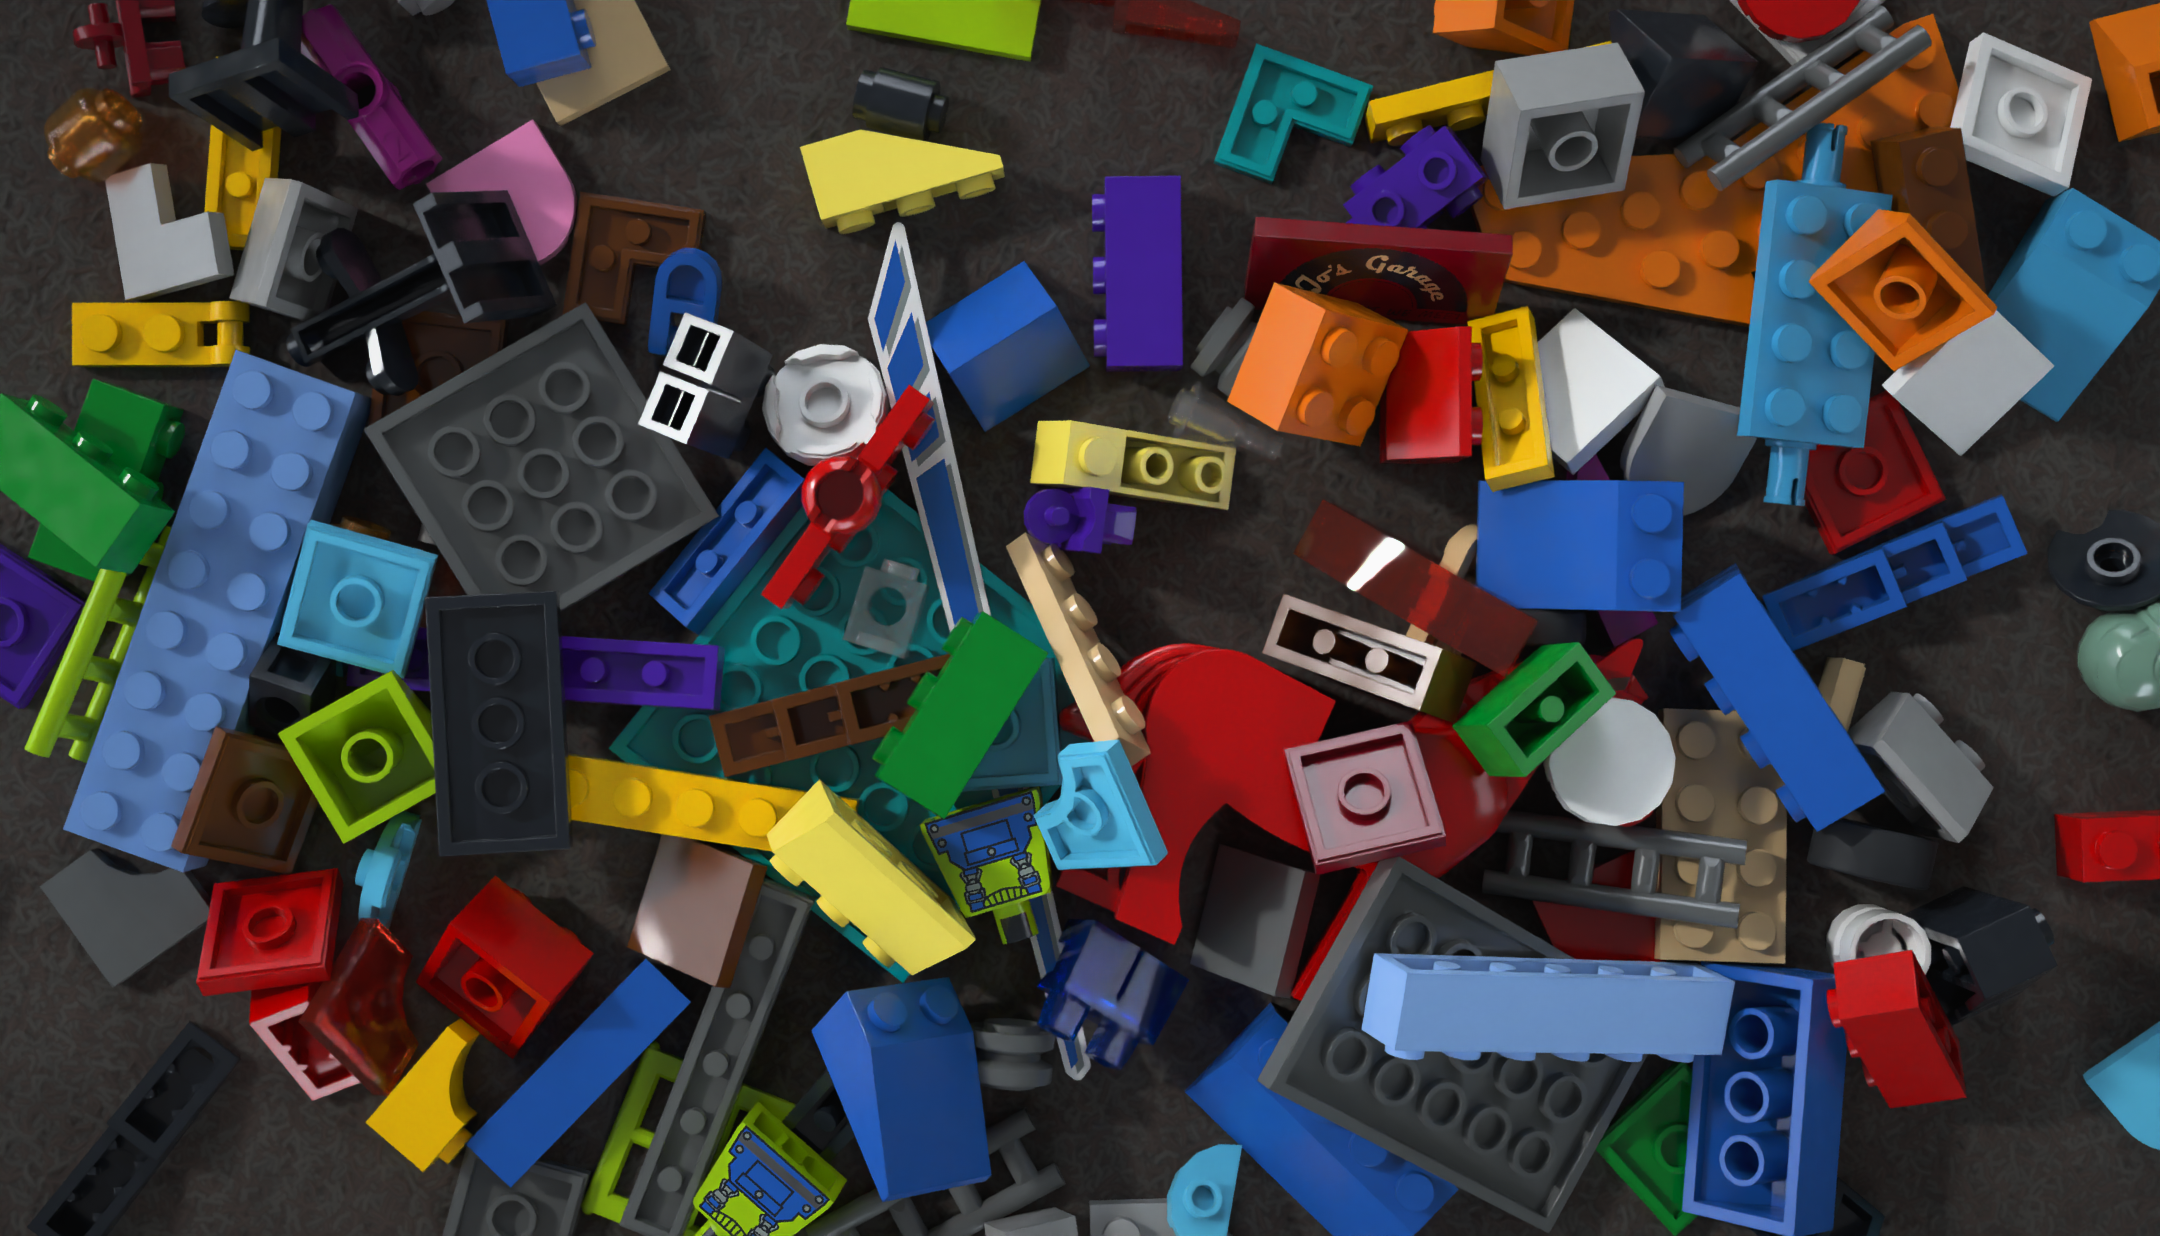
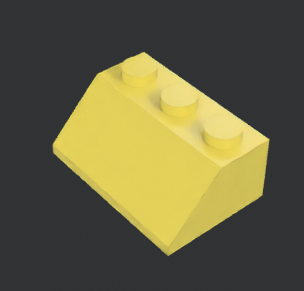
(867, 882)

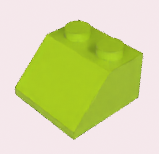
(366, 754)

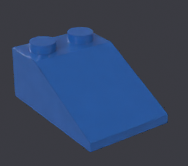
(1582, 544)
(908, 1085)

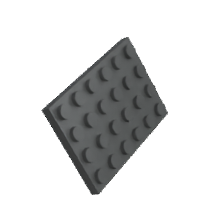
(1484, 1124)

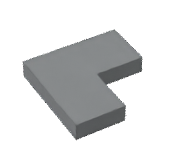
(154, 248)

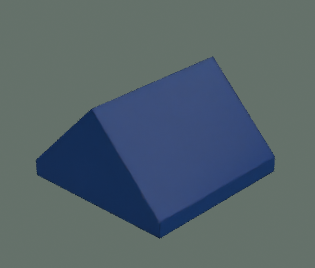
(1005, 346)

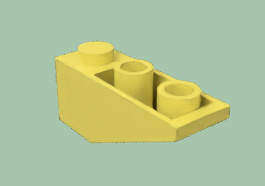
(881, 172)
(1132, 464)

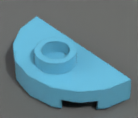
(384, 869)
(1204, 1192)

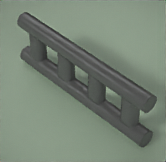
(1814, 69)
(1642, 896)
(974, 1211)

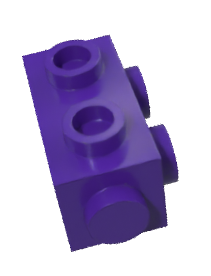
(1422, 186)

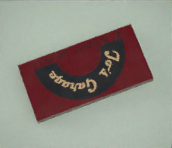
(1383, 268)

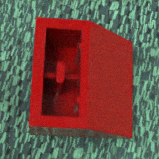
(1428, 399)

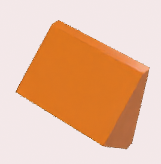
(1900, 289)

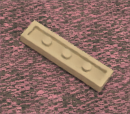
(1082, 658)

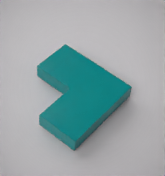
(1282, 95)

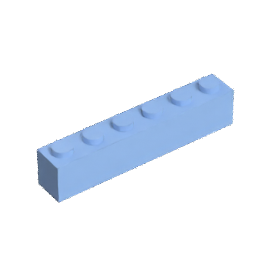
(1545, 1007)

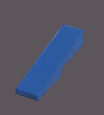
(578, 1073)

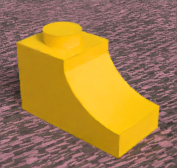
(428, 1107)

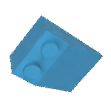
(2076, 292)

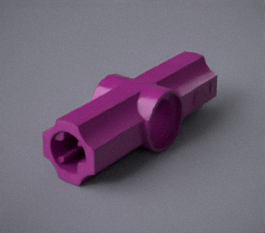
(386, 122)

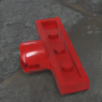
(845, 498)

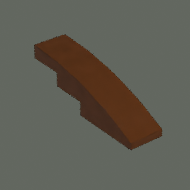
(818, 718)

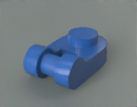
(684, 283)

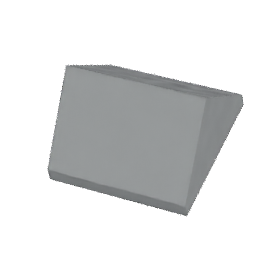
(280, 251)

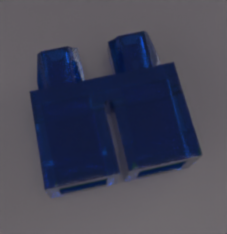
(1111, 985)

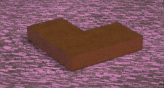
(613, 239)

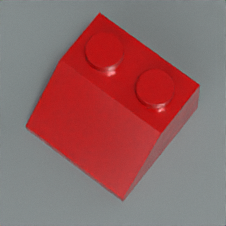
(503, 966)

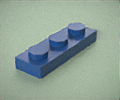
(731, 543)

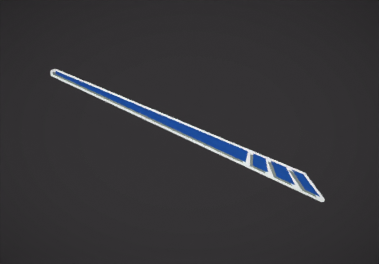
(906, 360)

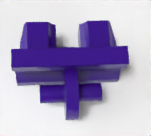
(1079, 519)

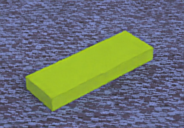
(978, 26)

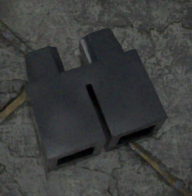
(731, 377)

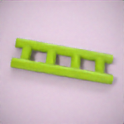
(80, 663)

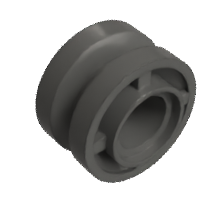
(1226, 345)
(1012, 1053)

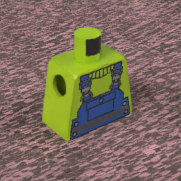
(994, 859)
(765, 1182)

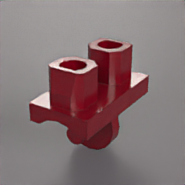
(145, 62)

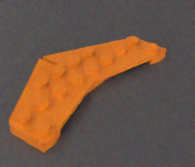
(1676, 237)

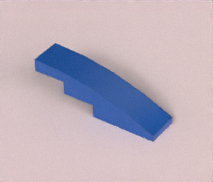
(1895, 573)

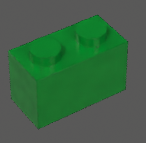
(1534, 710)

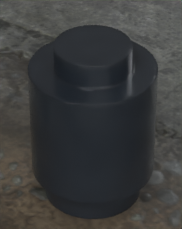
(900, 104)

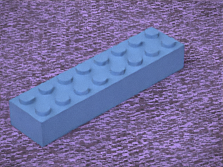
(216, 600)

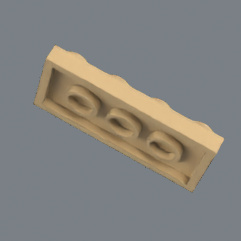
(1723, 795)

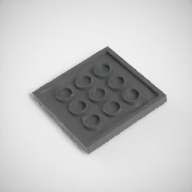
(541, 468)

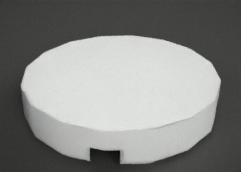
(824, 404)
(1613, 765)

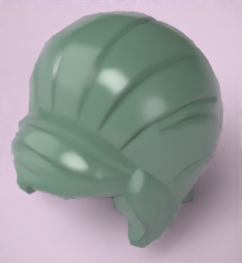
(2122, 658)

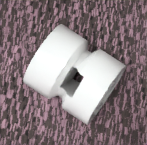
(1875, 931)

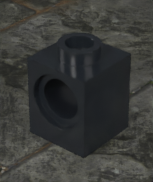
(289, 687)

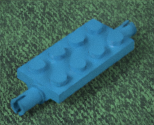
(1803, 361)

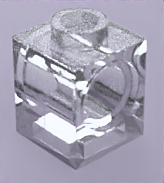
(866, 629)

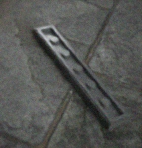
(716, 1067)

